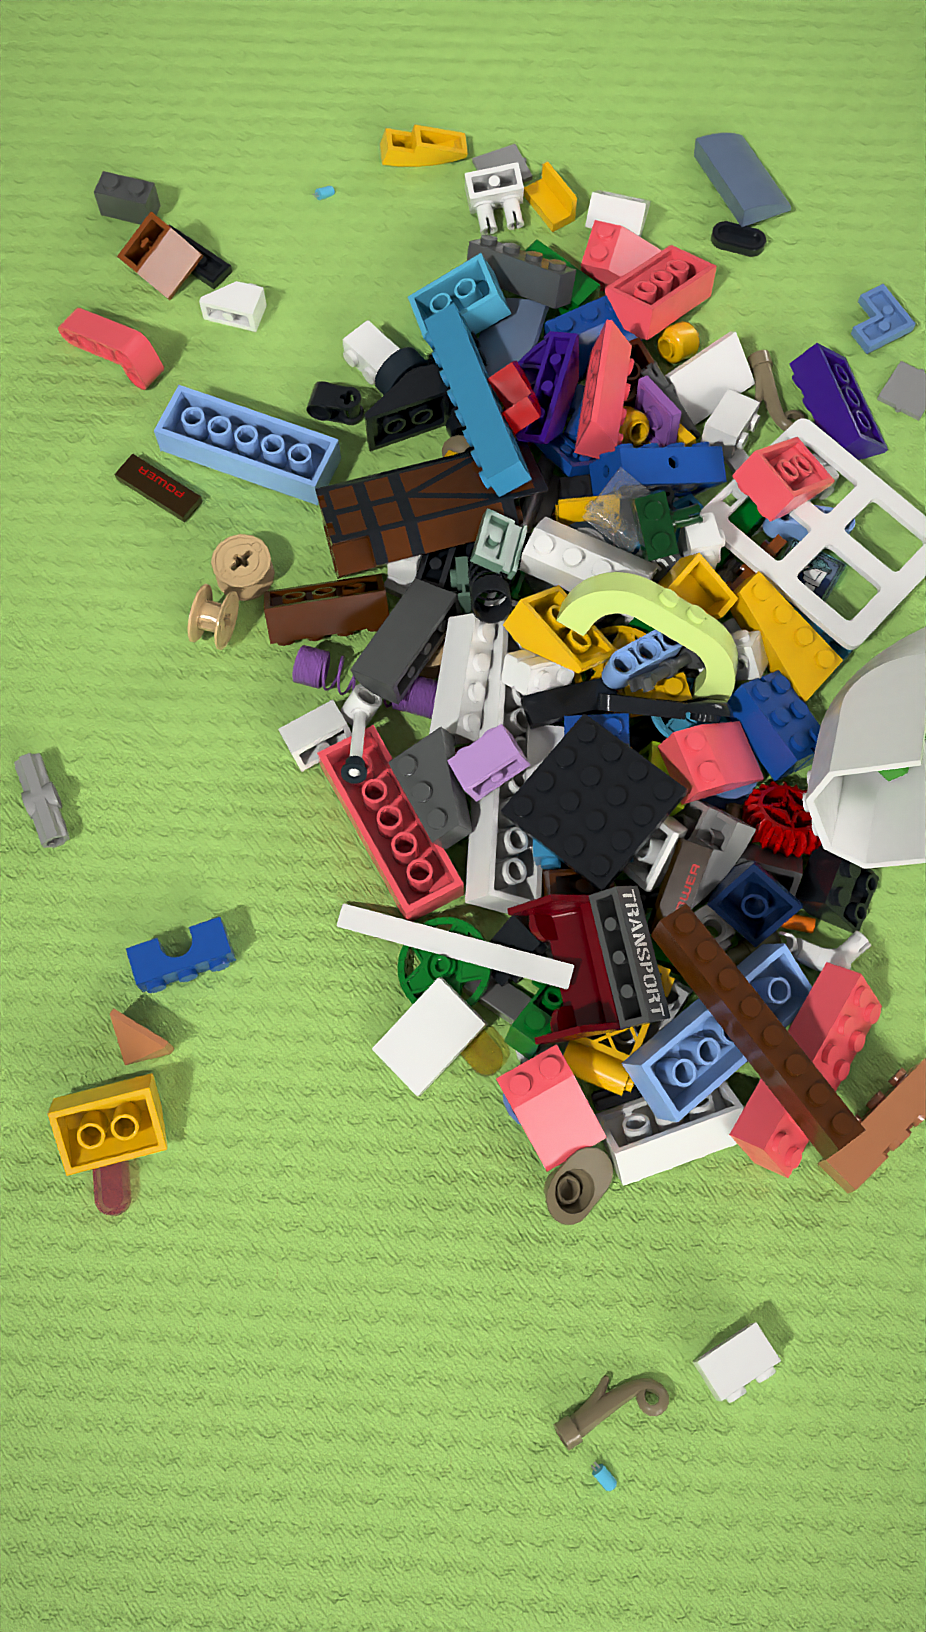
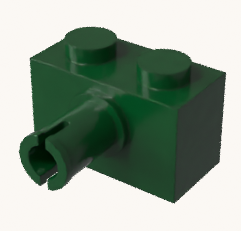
(658, 524)

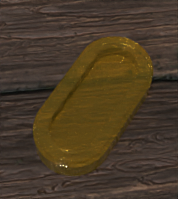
(483, 1055)

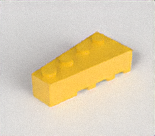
(787, 637)

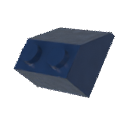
(753, 902)

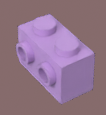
(488, 762)

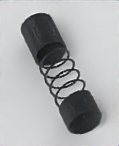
(487, 584)

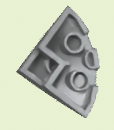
(716, 831)

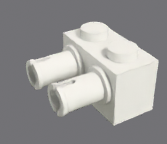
(492, 190)

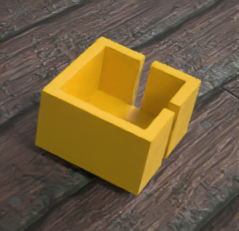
(700, 585)

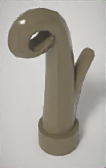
(765, 389)
(601, 1405)

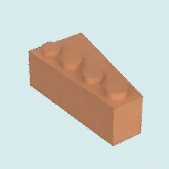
(886, 1128)

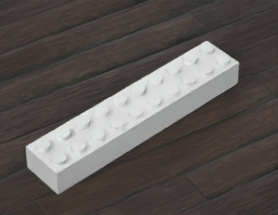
(500, 853)

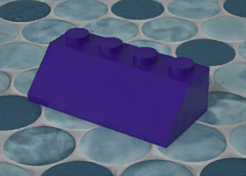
(837, 401)

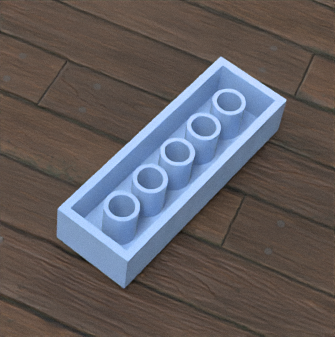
(247, 444)
(694, 1051)

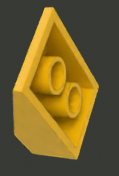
(536, 630)

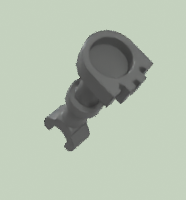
(666, 669)

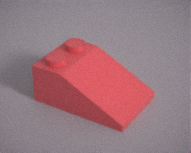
(613, 253)
(782, 478)
(710, 759)
(551, 1107)

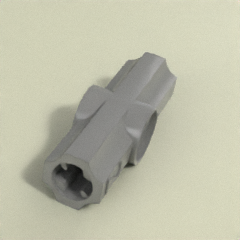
(41, 800)

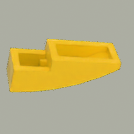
(422, 147)

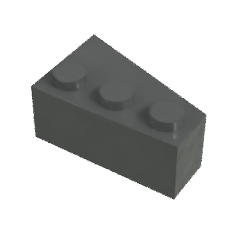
(434, 788)

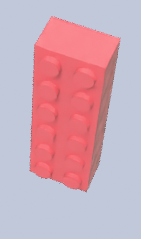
(395, 839)
(830, 1032)

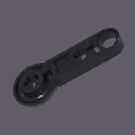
(700, 708)

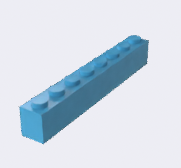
(477, 402)

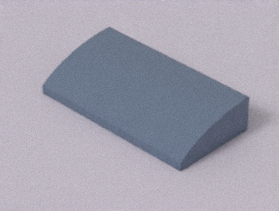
(740, 177)
(512, 335)

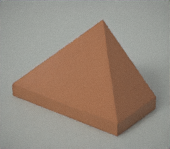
(137, 1041)

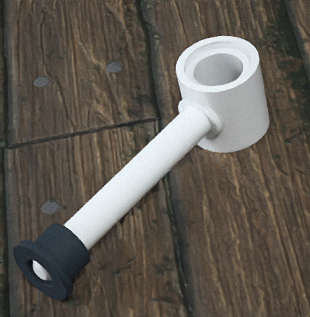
(358, 712)

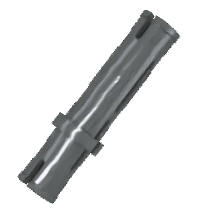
(659, 379)

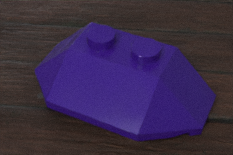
(553, 375)

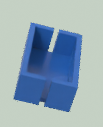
(776, 724)

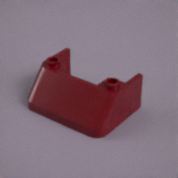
(573, 938)

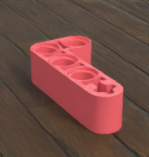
(113, 343)

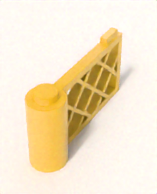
(601, 1063)

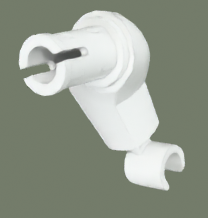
(816, 956)

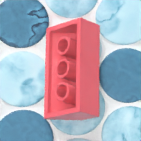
(660, 291)
(604, 393)

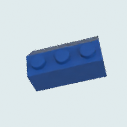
(587, 323)

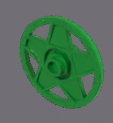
(435, 965)

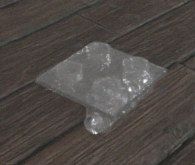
(612, 510)

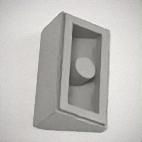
(503, 1001)

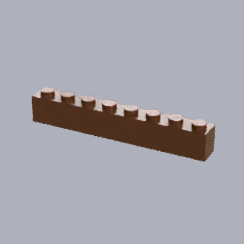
(757, 1032)

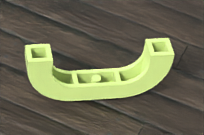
(664, 612)

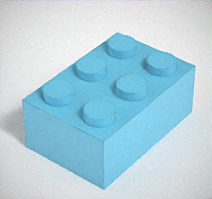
(473, 291)

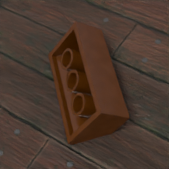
(325, 609)

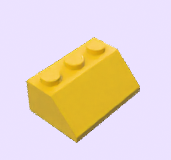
(108, 1124)

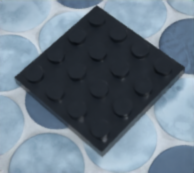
(594, 802)

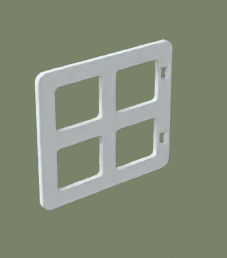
(830, 533)

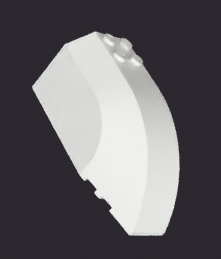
(871, 728)

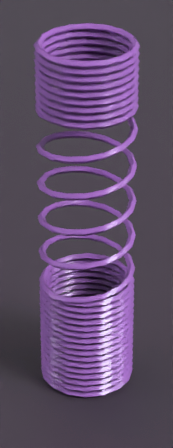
(312, 669)

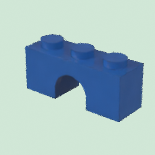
(209, 951)

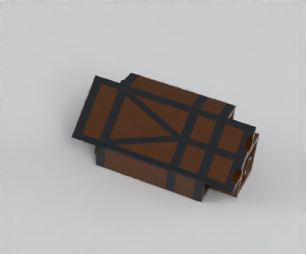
(414, 510)

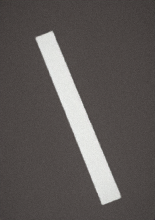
(456, 946)

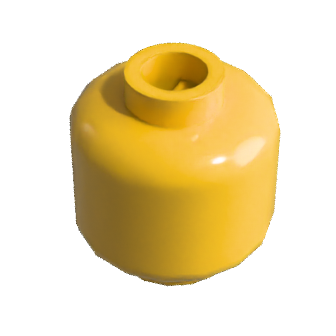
(678, 342)
(635, 427)

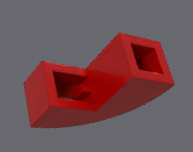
(516, 396)

